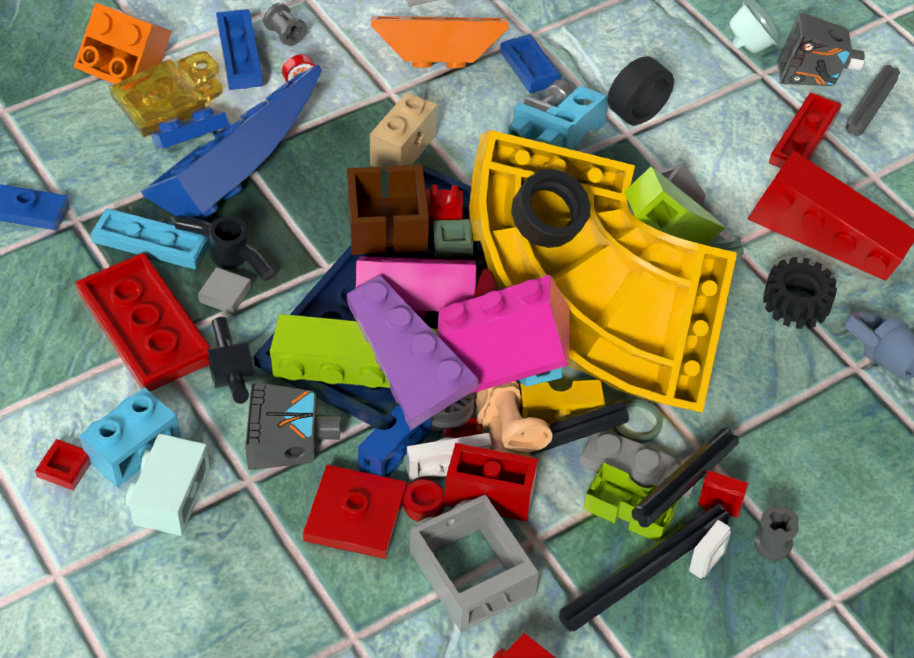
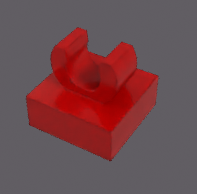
(444, 204)

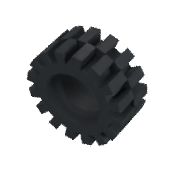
(797, 308)

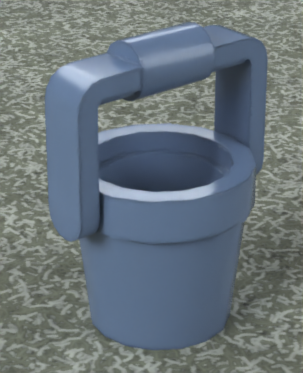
(888, 345)

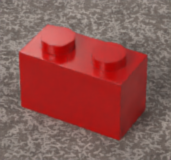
(500, 475)

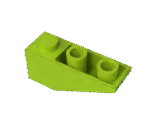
(670, 210)

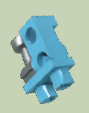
(561, 116)

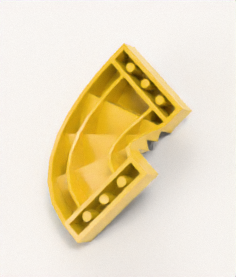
(637, 297)

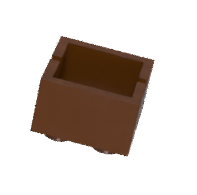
(387, 222)

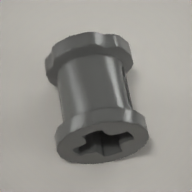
(284, 24)
(776, 533)

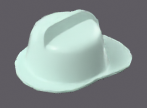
(753, 28)

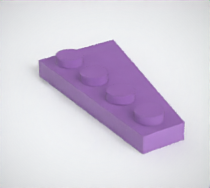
(414, 359)

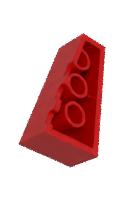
(832, 218)

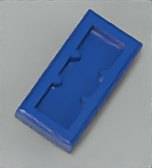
(529, 63)
(32, 207)

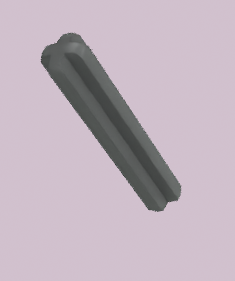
(872, 100)

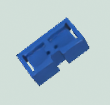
(387, 447)

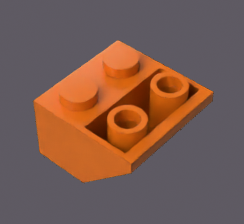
(120, 44)

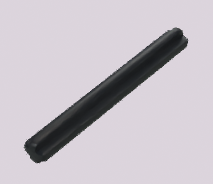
(641, 568)

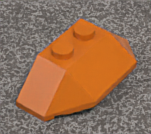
(439, 38)

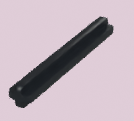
(684, 477)

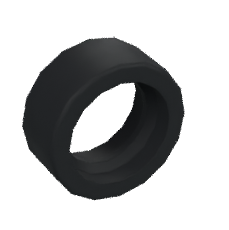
(640, 90)
(564, 186)

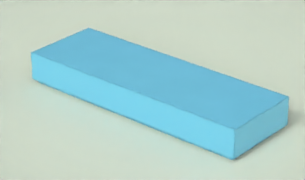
(149, 236)

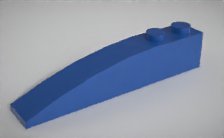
(222, 164)

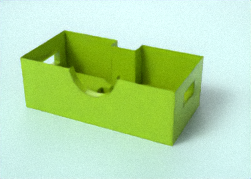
(619, 498)

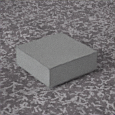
(224, 290)

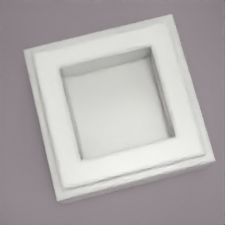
(710, 549)

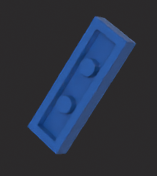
(239, 49)

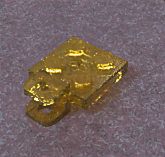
(177, 86)

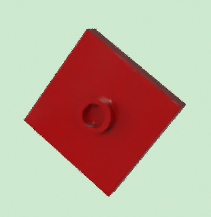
(355, 511)

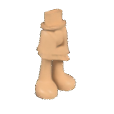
(501, 418)

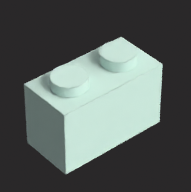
(168, 484)

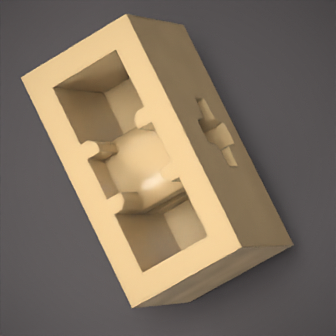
(403, 132)

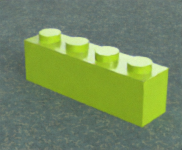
(324, 352)

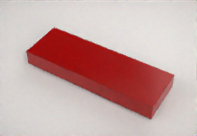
(806, 129)

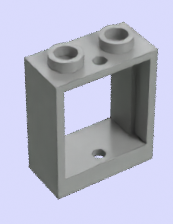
(490, 596)

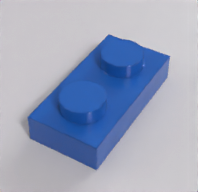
(175, 132)

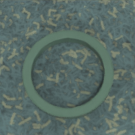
(654, 410)

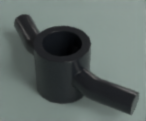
(227, 243)
(230, 362)

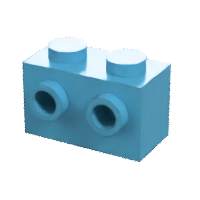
(124, 434)

